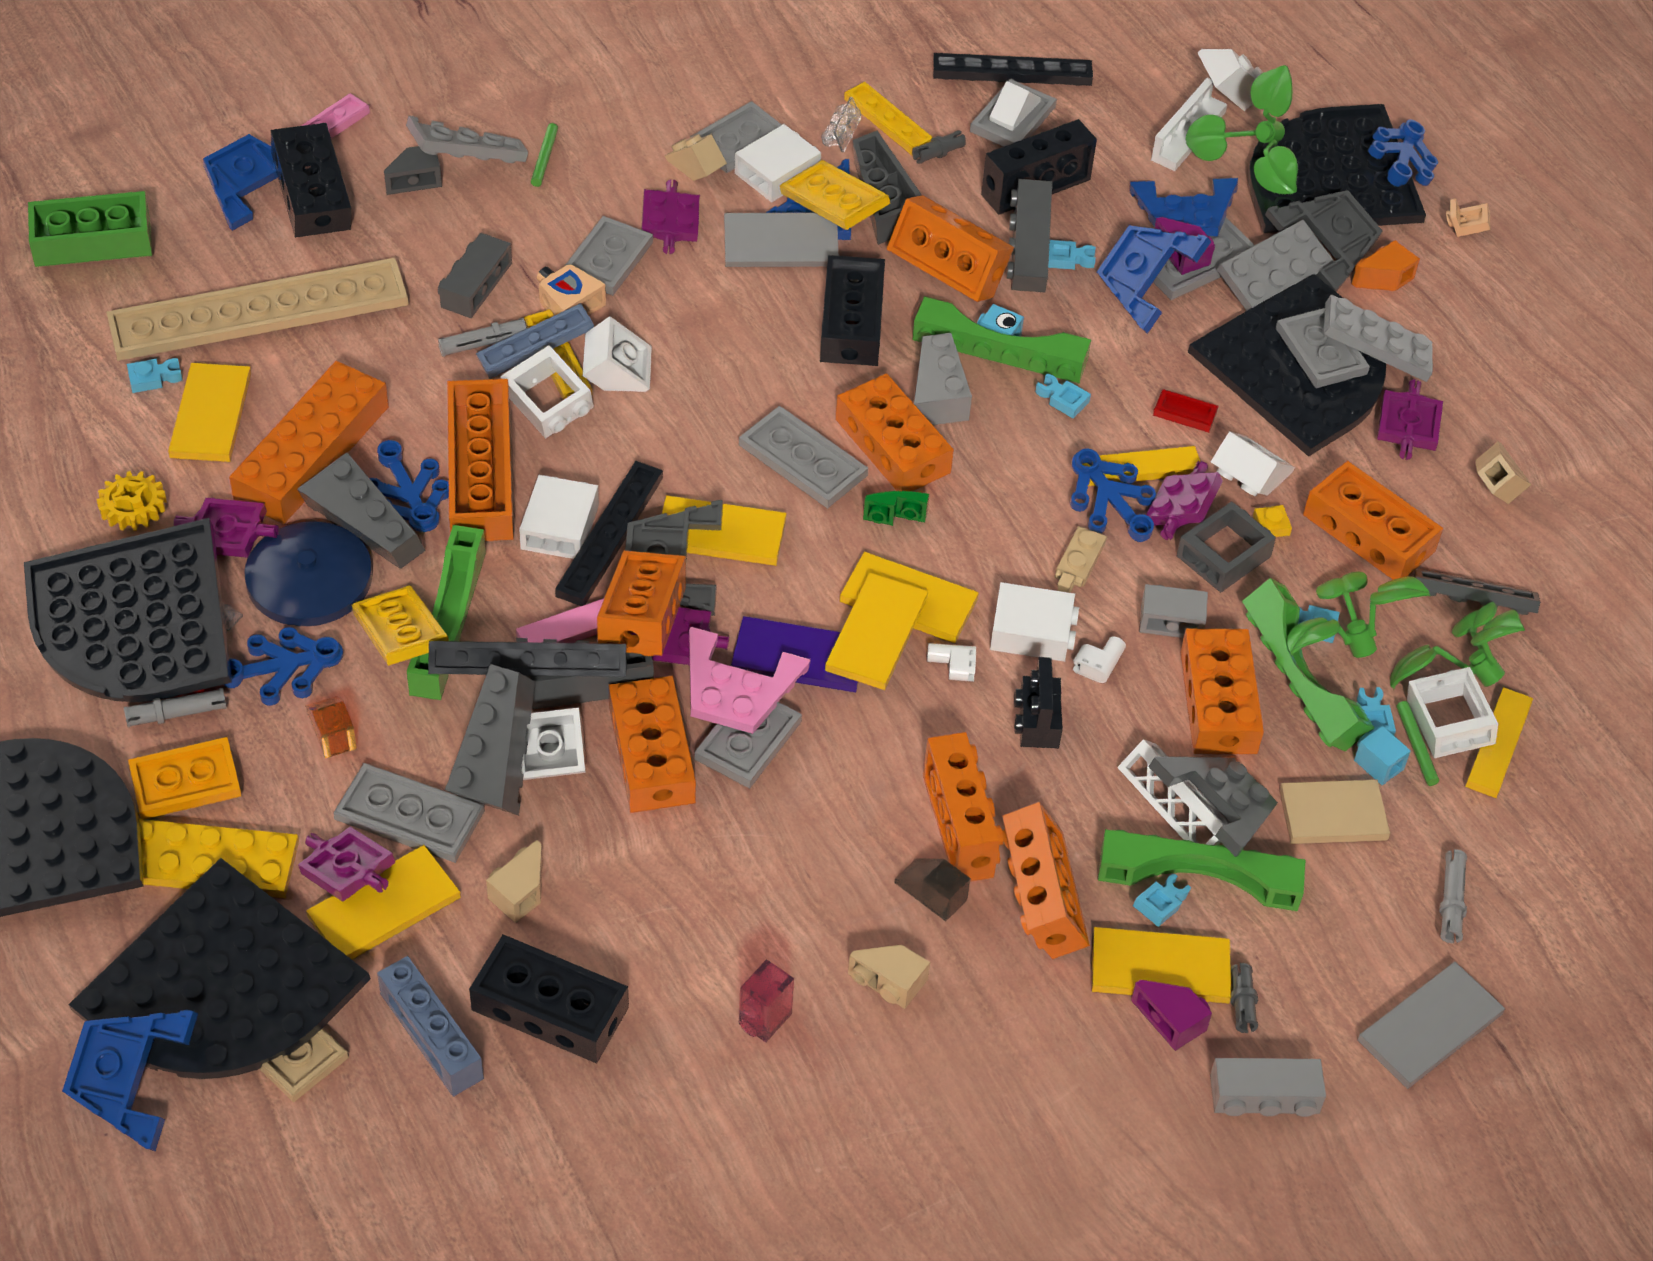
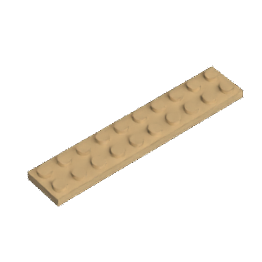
(256, 308)

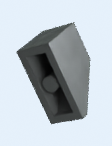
(412, 172)

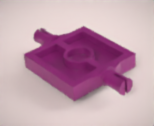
(670, 215)
(1410, 420)
(1184, 499)
(234, 524)
(678, 641)
(346, 863)

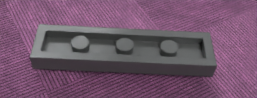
(1462, 589)

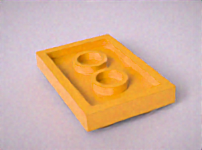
(184, 778)

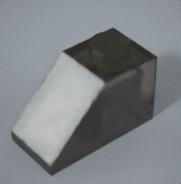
(935, 885)

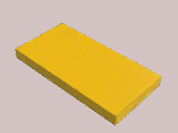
(834, 194)
(210, 412)
(745, 534)
(946, 605)
(398, 624)
(876, 631)
(368, 917)
(1175, 959)

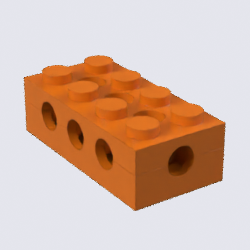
(950, 248)
(894, 434)
(1372, 521)
(642, 601)
(1217, 724)
(656, 759)
(961, 805)
(1044, 881)

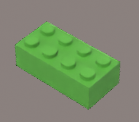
(89, 228)

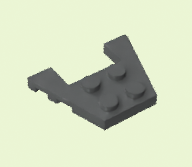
(1338, 224)
(670, 536)
(1227, 788)

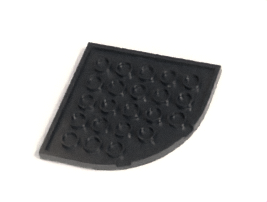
(1335, 158)
(1266, 375)
(133, 614)
(63, 827)
(240, 964)

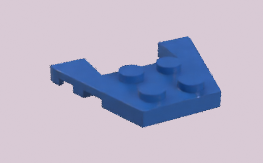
(237, 172)
(1198, 210)
(1138, 261)
(111, 1064)

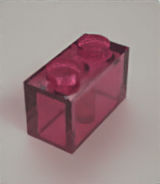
(765, 1001)

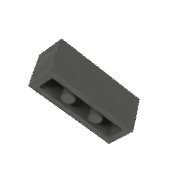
(475, 275)

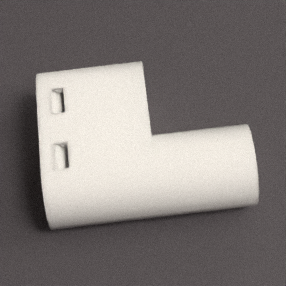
(960, 659)
(1098, 663)

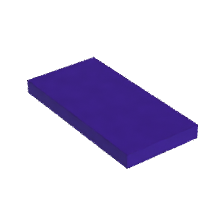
(763, 641)

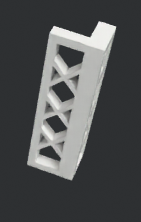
(1170, 143)
(1186, 790)

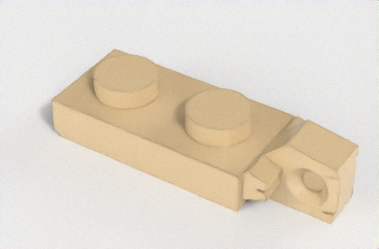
(1079, 559)

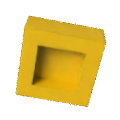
(1274, 519)

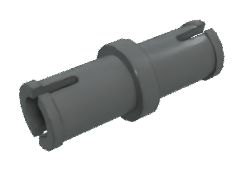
(939, 147)
(1244, 998)

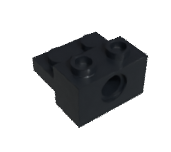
(1039, 707)

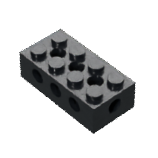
(1055, 155)
(316, 210)
(852, 280)
(549, 998)

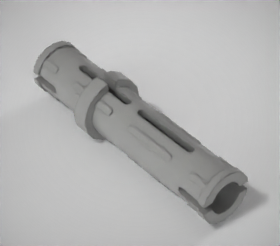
(480, 337)
(174, 707)
(1453, 905)

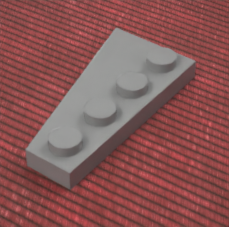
(439, 139)

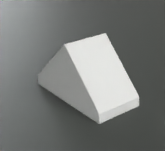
(1013, 106)

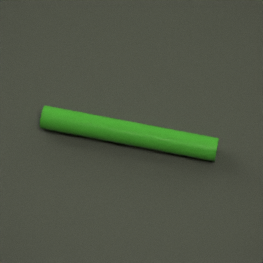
(544, 155)
(1417, 743)

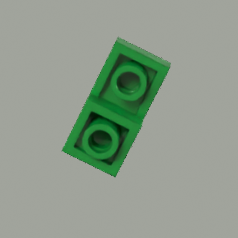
(886, 506)

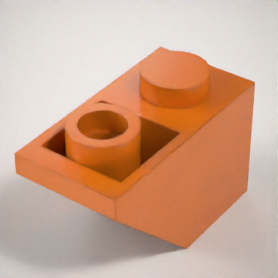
(1386, 268)

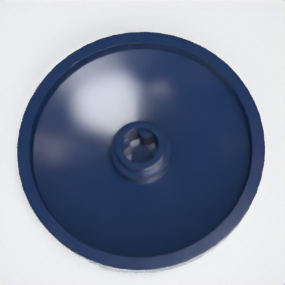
(308, 574)

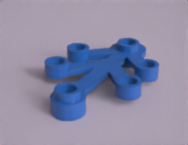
(1412, 135)
(1111, 492)
(421, 516)
(286, 663)

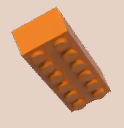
(309, 439)
(480, 457)

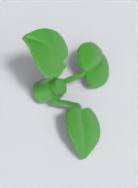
(1279, 166)
(1358, 633)
(1482, 661)

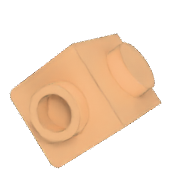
(1469, 219)

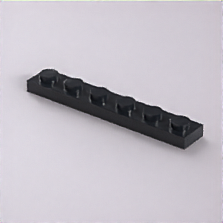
(1019, 69)
(608, 534)
(528, 658)

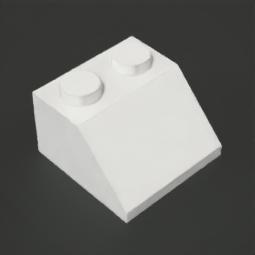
(1231, 74)
(616, 358)
(1250, 464)
(554, 744)

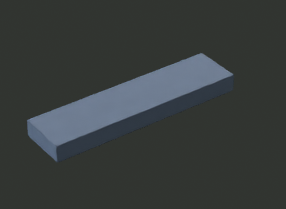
(528, 342)

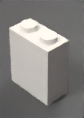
(774, 160)
(559, 516)
(1034, 622)

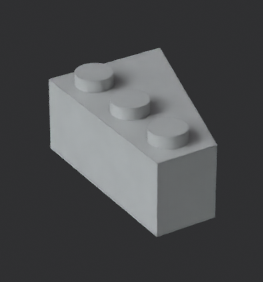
(941, 382)

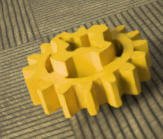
(131, 500)

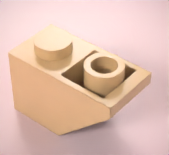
(696, 156)
(1501, 473)
(518, 883)
(890, 971)

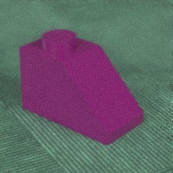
(1182, 263)
(1172, 1011)

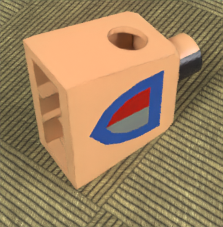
(569, 288)

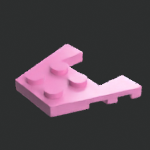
(734, 694)

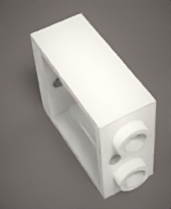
(533, 372)
(1460, 735)

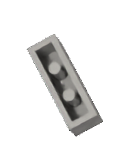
(1267, 1086)

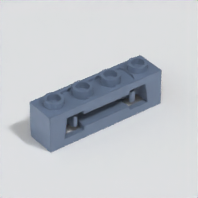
(430, 1026)

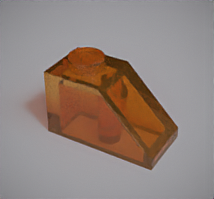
(332, 726)

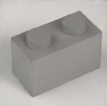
(1172, 610)

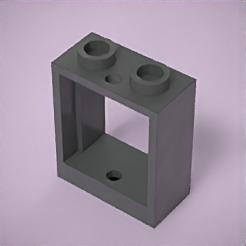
(1211, 565)

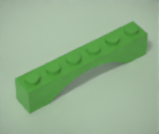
(1057, 354)
(455, 592)
(1275, 614)
(1267, 877)

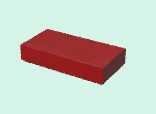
(1185, 410)

